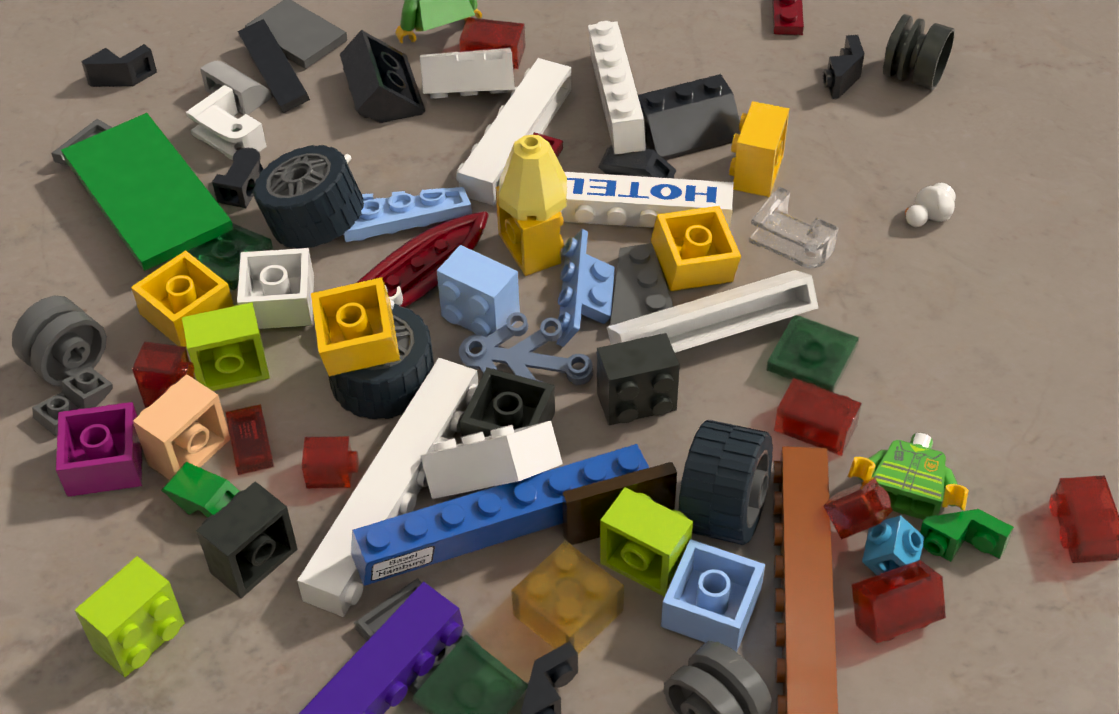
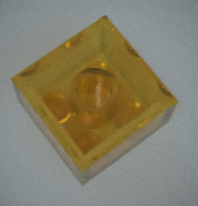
(568, 598)

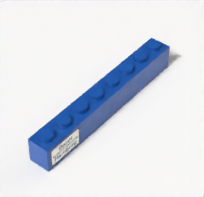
(479, 518)

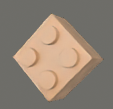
(182, 427)

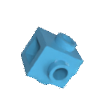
(892, 545)

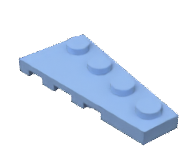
(408, 211)

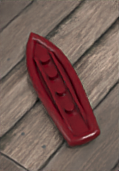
(416, 262)

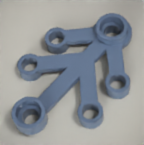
(520, 355)

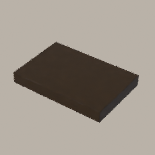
(588, 504)

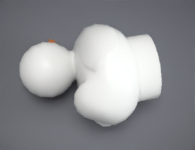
(933, 204)

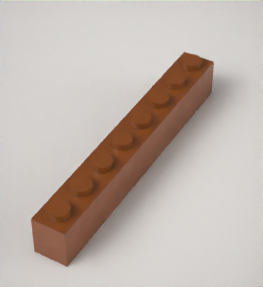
(806, 584)

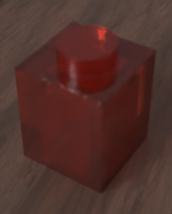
(328, 462)
(858, 508)

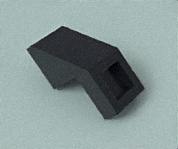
(844, 69)
(109, 70)
(640, 163)
(550, 671)

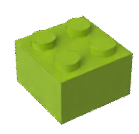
(226, 347)
(643, 540)
(130, 616)

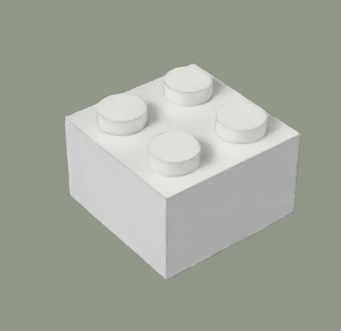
(278, 286)

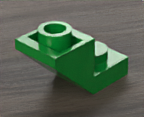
(199, 490)
(947, 533)

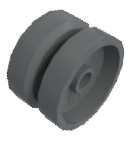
(58, 339)
(717, 683)

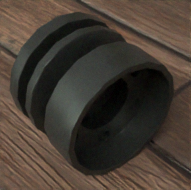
(912, 49)

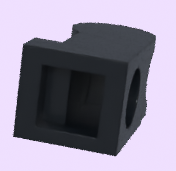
(238, 183)

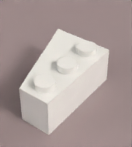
(467, 72)
(490, 460)

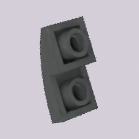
(79, 391)

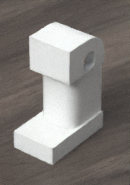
(221, 128)

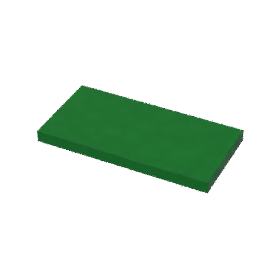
(146, 191)

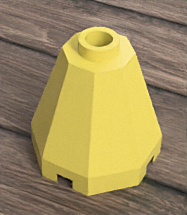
(532, 180)

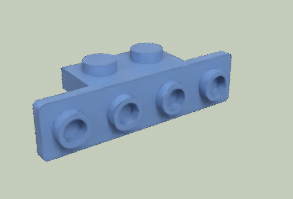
(585, 287)

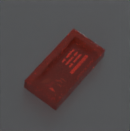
(249, 439)

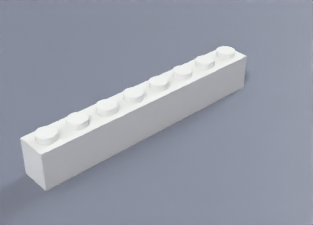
(389, 483)

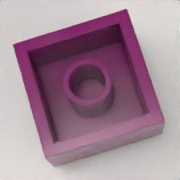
(98, 449)

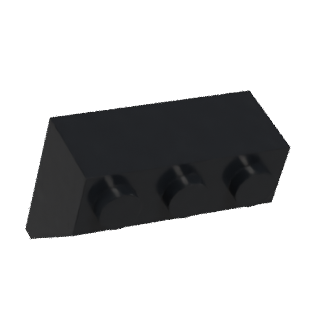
(380, 80)
(689, 117)

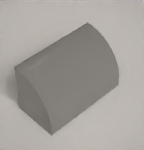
(247, 92)

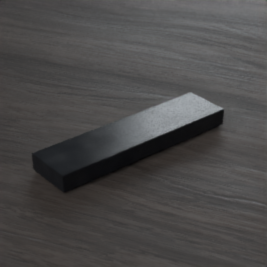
(273, 66)

